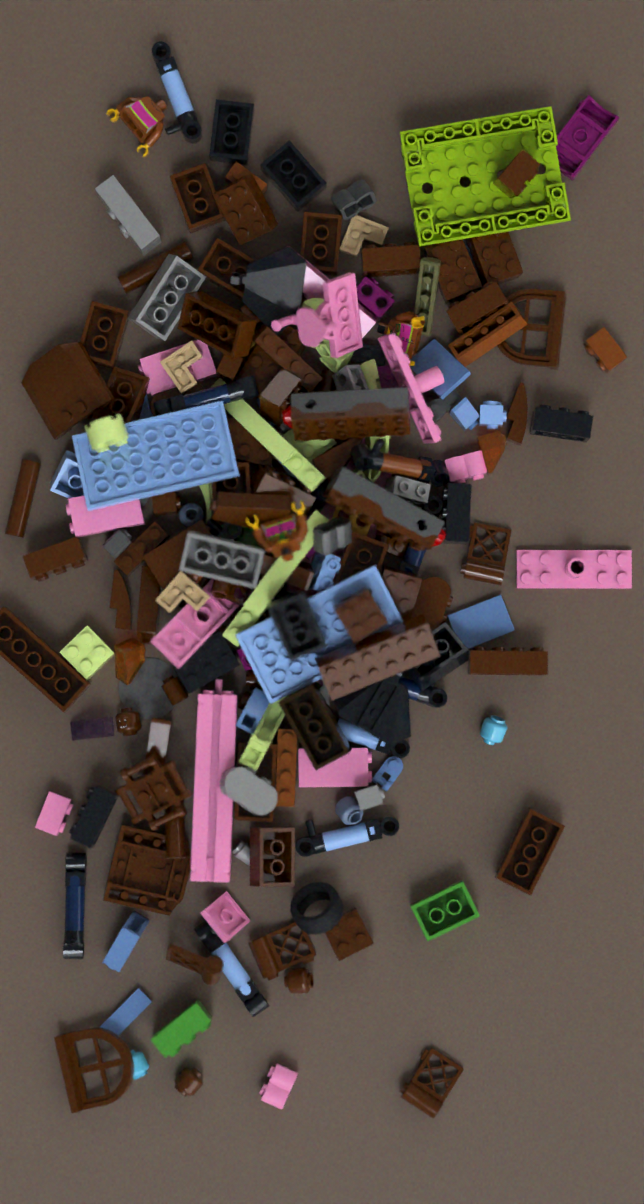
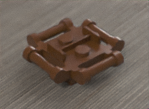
(154, 791)

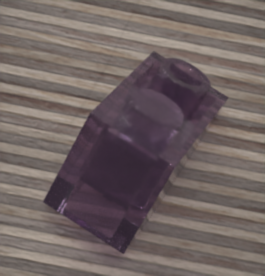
(92, 728)

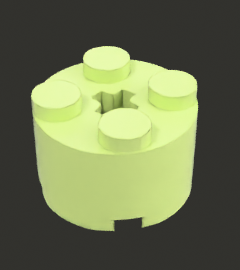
(106, 433)

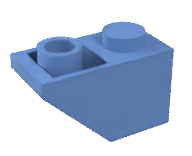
(253, 711)

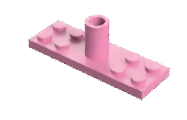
(416, 386)
(553, 569)
(192, 627)

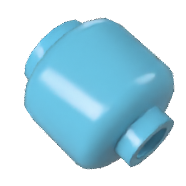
(493, 730)
(140, 1064)

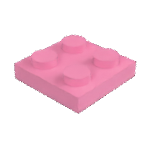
(225, 917)

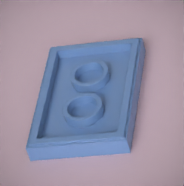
(436, 355)
(481, 622)

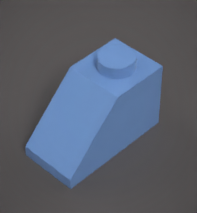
(465, 415)

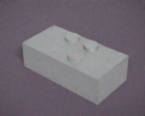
(128, 215)
(164, 297)
(222, 559)

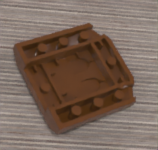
(65, 387)
(143, 875)

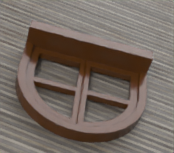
(554, 328)
(73, 1071)

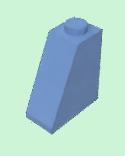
(125, 941)

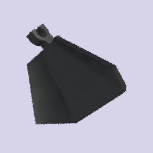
(273, 285)
(379, 709)

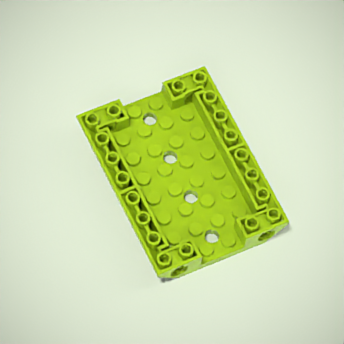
(479, 151)

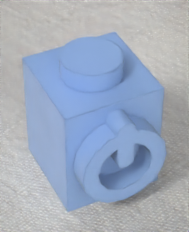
(492, 415)

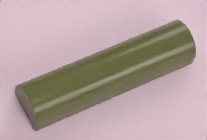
(427, 292)

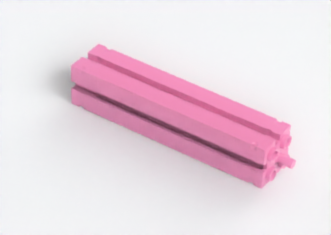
(212, 808)

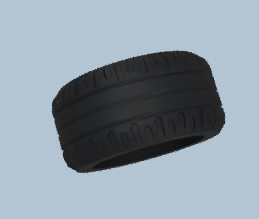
(324, 921)

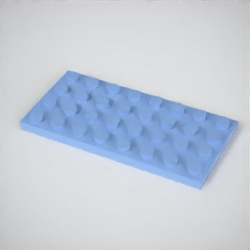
(160, 457)
(266, 651)

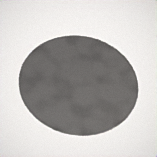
(145, 690)

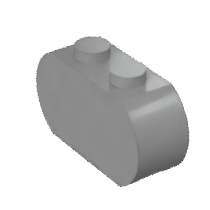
(248, 790)

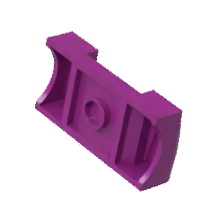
(583, 136)

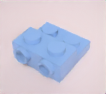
(324, 571)

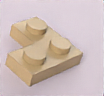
(360, 230)
(177, 365)
(182, 588)

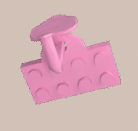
(333, 320)

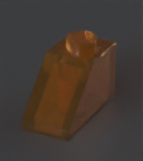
(492, 449)
(128, 659)

